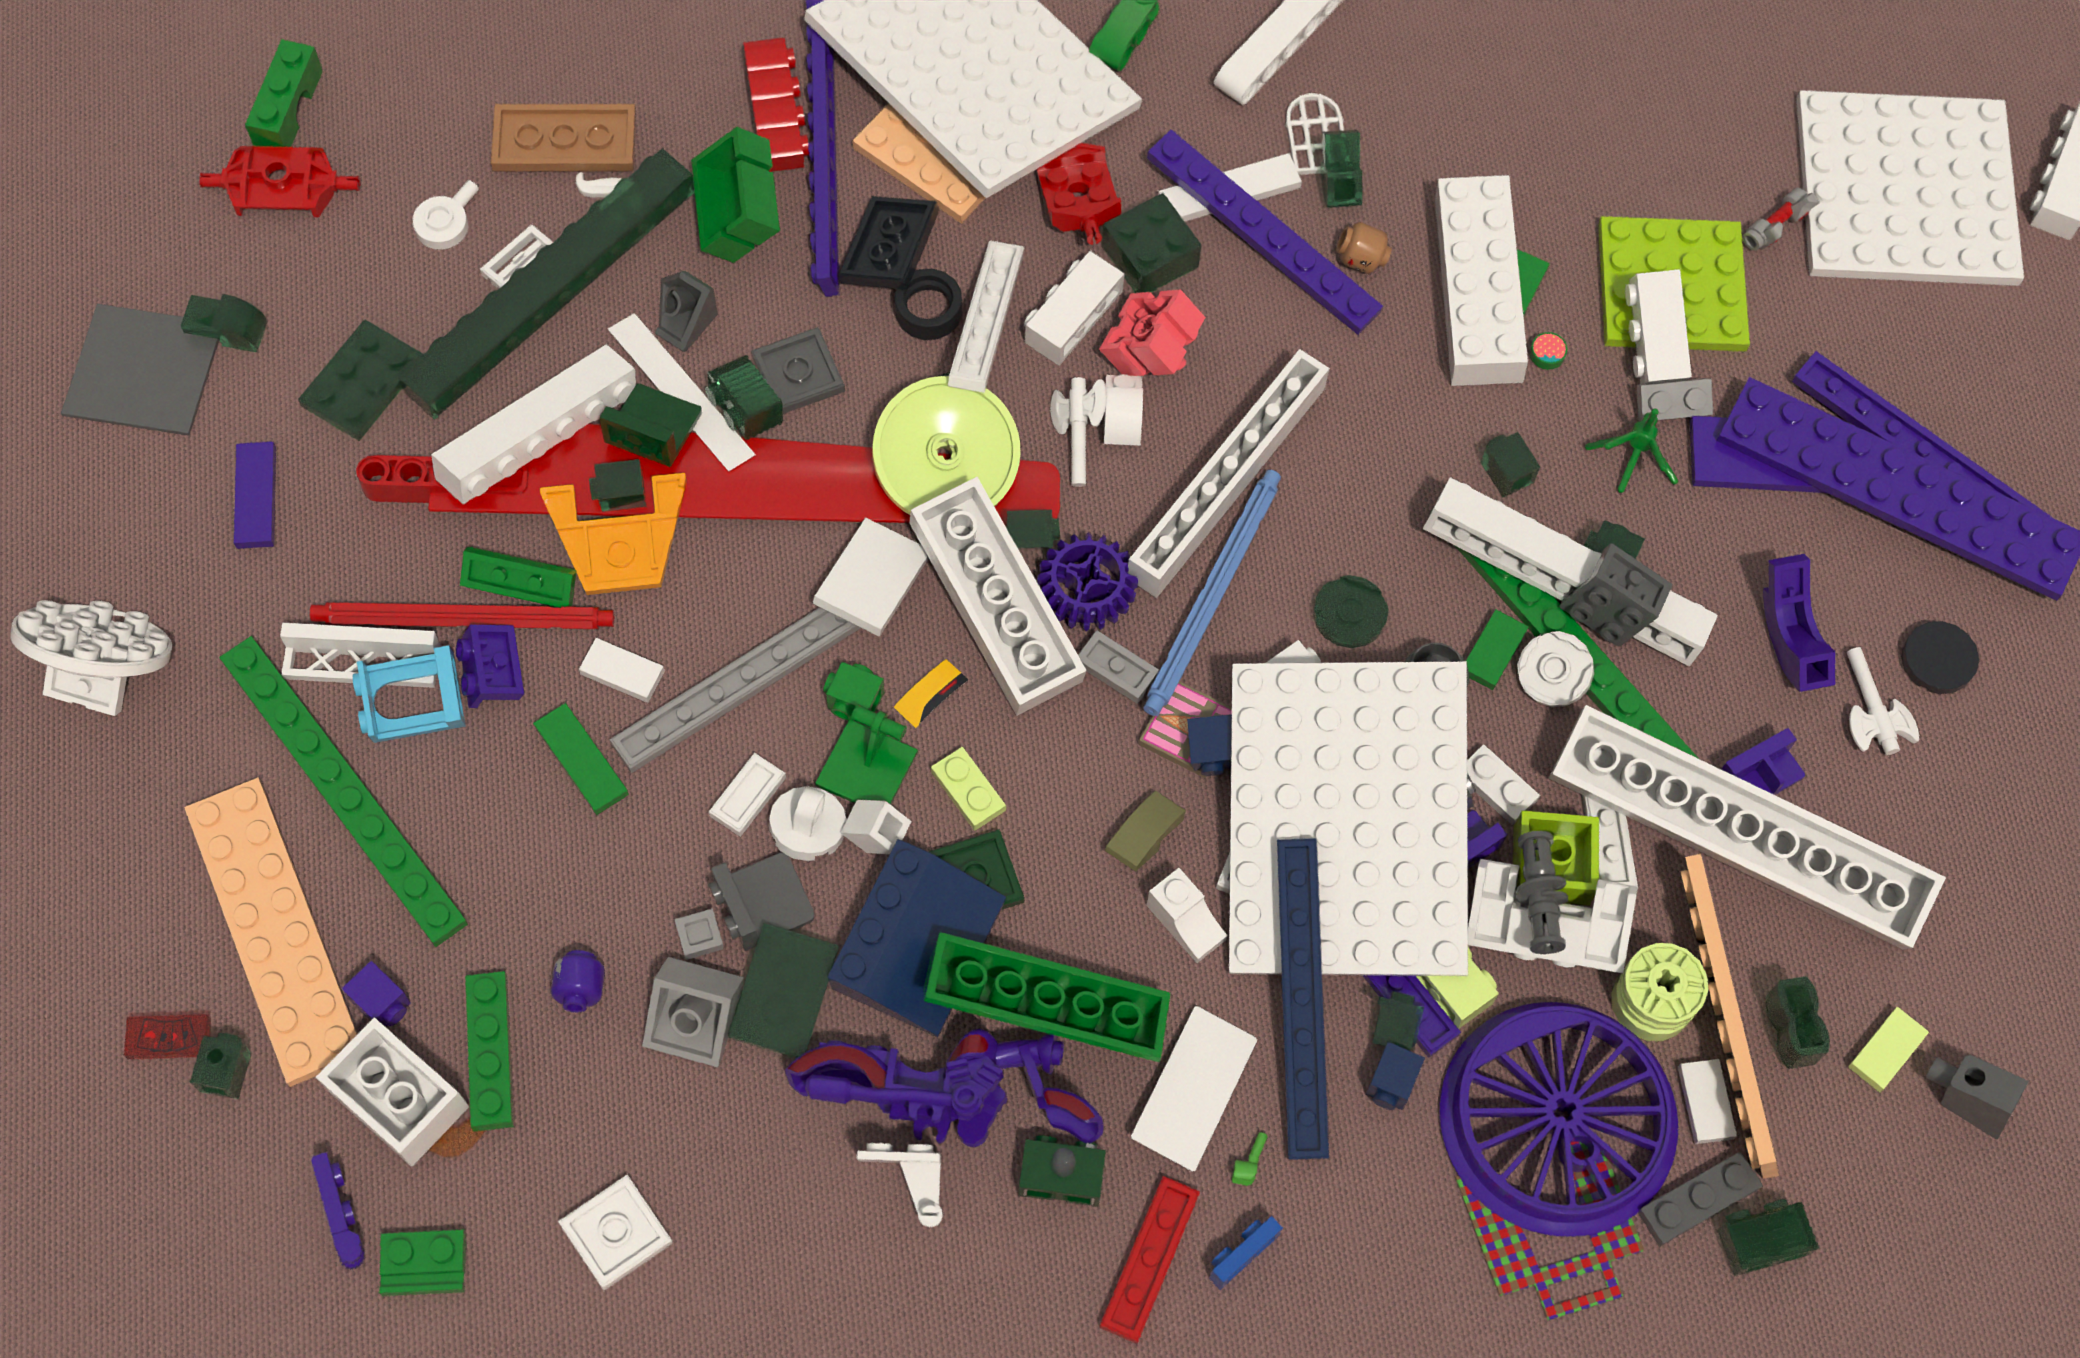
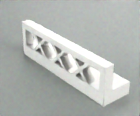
(352, 641)

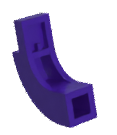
(1792, 627)

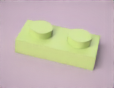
(968, 788)

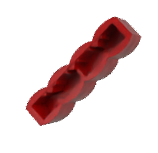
(774, 102)

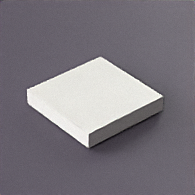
(615, 1232)

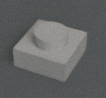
(699, 934)

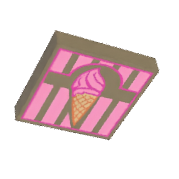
(1169, 730)

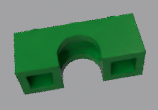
(290, 76)

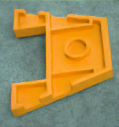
(620, 550)

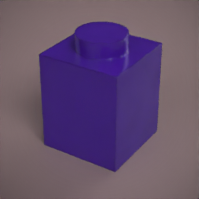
(377, 995)

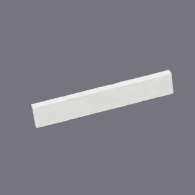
(986, 317)

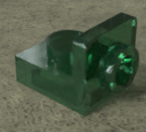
(1398, 1021)

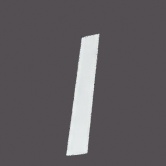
(672, 379)

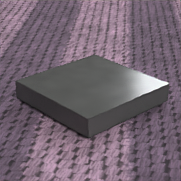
(799, 369)

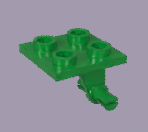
(866, 760)

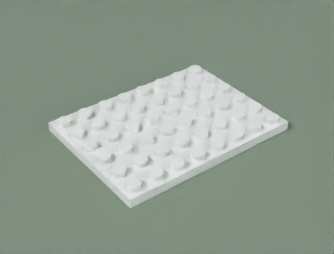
(979, 79)
(1380, 778)

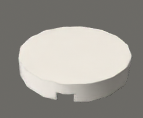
(1556, 669)

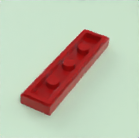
(1149, 1260)

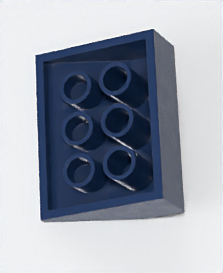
(897, 930)

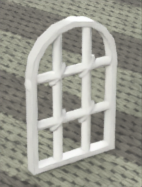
(1306, 124)

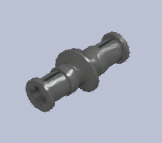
(1541, 892)

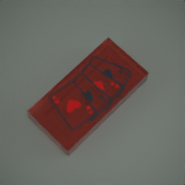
(165, 1036)

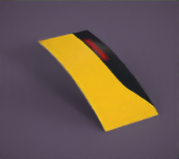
(930, 692)

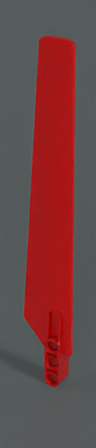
(776, 484)

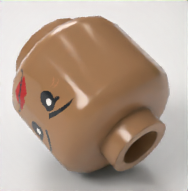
(1363, 247)

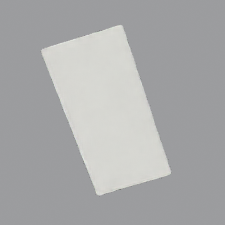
(1194, 1088)

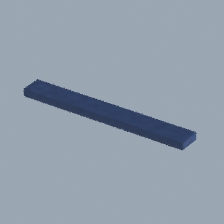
(1303, 999)

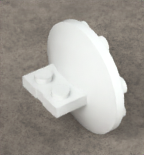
(88, 651)

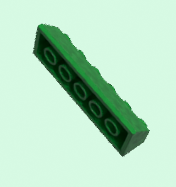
(1047, 996)

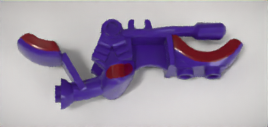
(961, 1090)

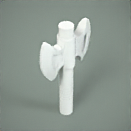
(1076, 413)
(1878, 721)

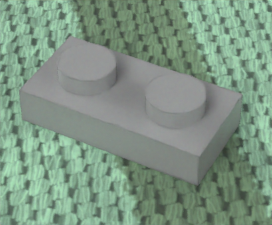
(1676, 398)
(1117, 667)

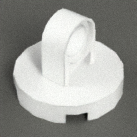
(807, 823)

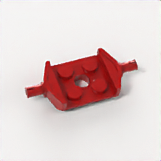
(1082, 171)
(306, 185)

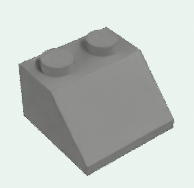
(691, 1011)

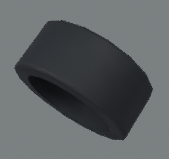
(935, 327)

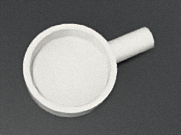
(442, 220)

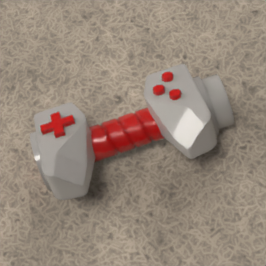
(1765, 232)

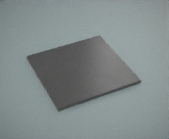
(140, 371)

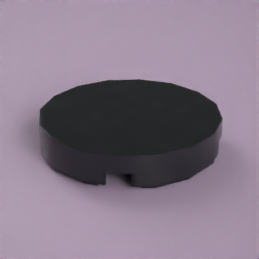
(1940, 657)

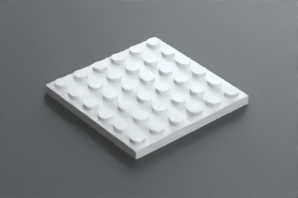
(1909, 188)

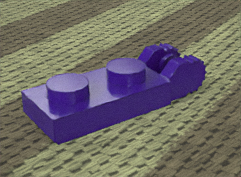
(338, 1213)

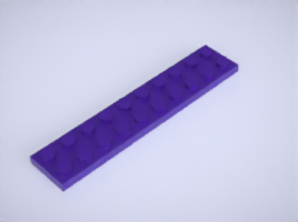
(1903, 488)

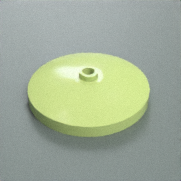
(936, 417)

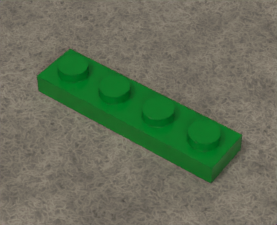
(489, 1051)

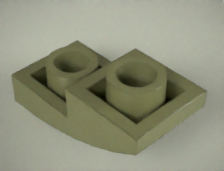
(1144, 830)

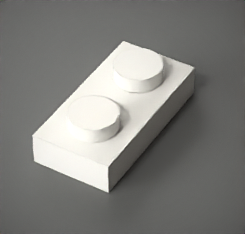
(1500, 785)

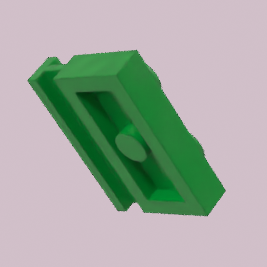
(422, 1262)

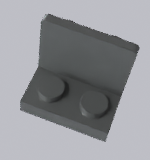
(1618, 597)

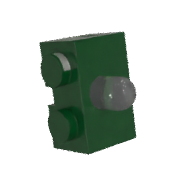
(1062, 1171)

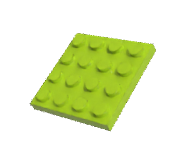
(1709, 268)

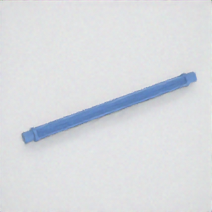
(1212, 594)

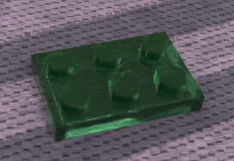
(359, 380)

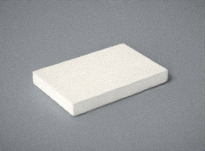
(871, 577)

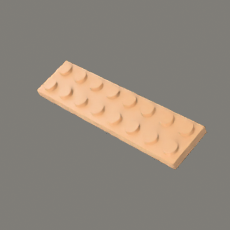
(272, 929)
(1731, 1028)

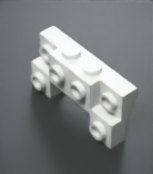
(1592, 936)

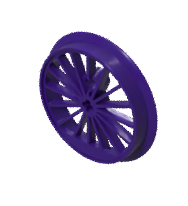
(1521, 1027)

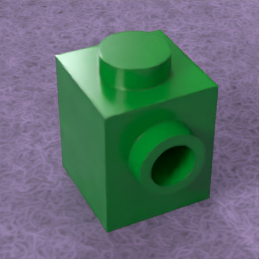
(852, 687)

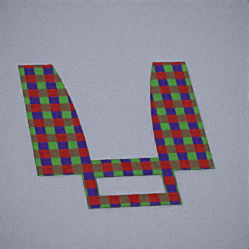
(1513, 1260)

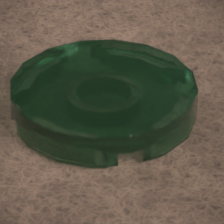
(1350, 611)

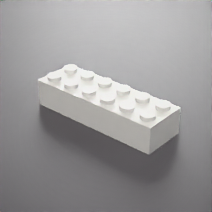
(1480, 281)
(997, 596)

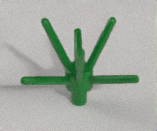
(1641, 439)

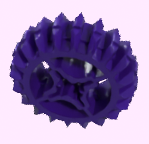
(1113, 594)

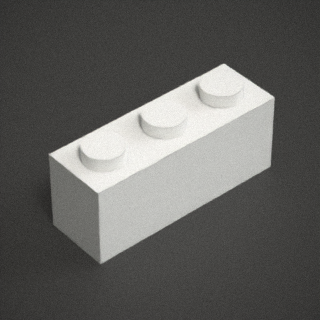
(1073, 307)
(1658, 327)

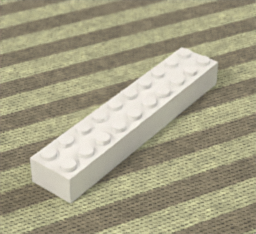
(1747, 828)

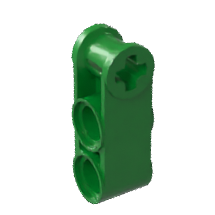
(1124, 32)

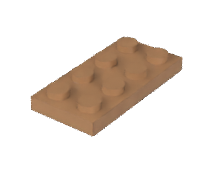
(563, 137)

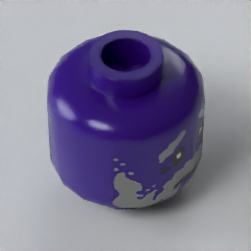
(577, 981)

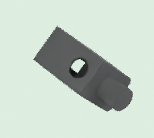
(1978, 1092)

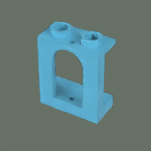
(375, 676)

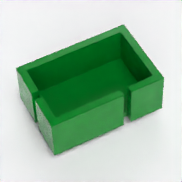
(735, 195)

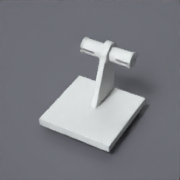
(921, 1172)

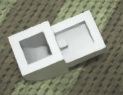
(1123, 410)

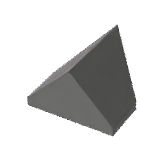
(685, 309)

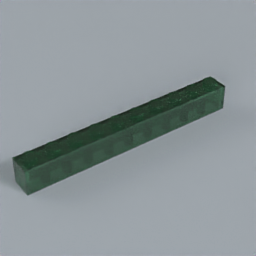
(546, 283)

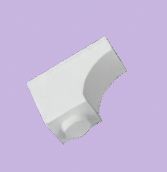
(1186, 915)

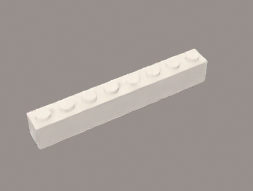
(1228, 473)
(1553, 563)

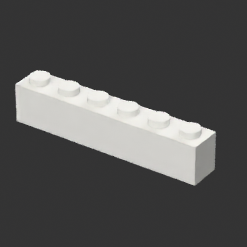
(533, 424)

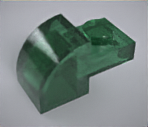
(1341, 168)
(229, 320)

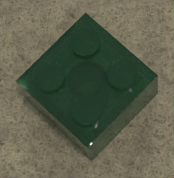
(1151, 245)

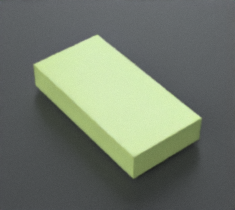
(1888, 1049)

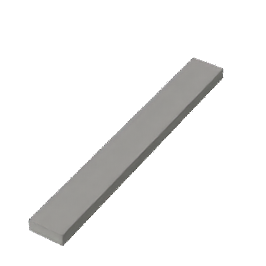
(730, 687)

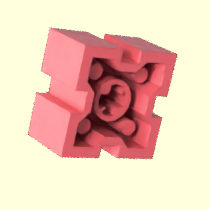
(1153, 333)

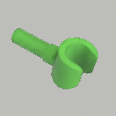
(1245, 1171)

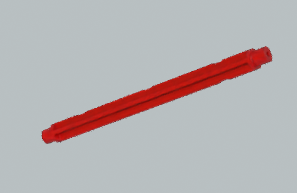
(461, 615)

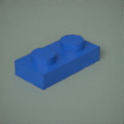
(1231, 1263)

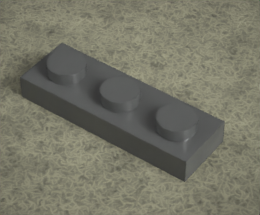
(1700, 1199)

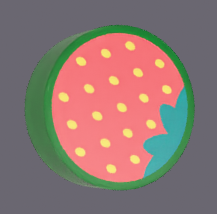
(1548, 350)

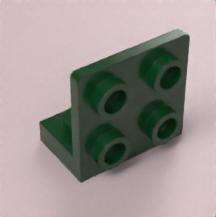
(650, 424)

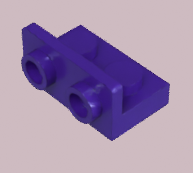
(489, 664)

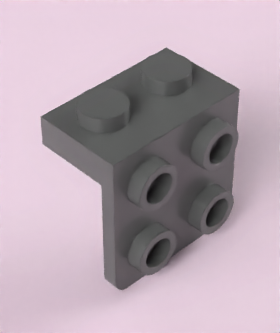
(760, 895)

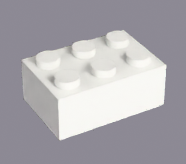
(392, 1092)

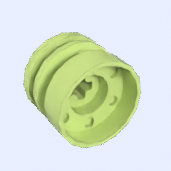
(1649, 1008)

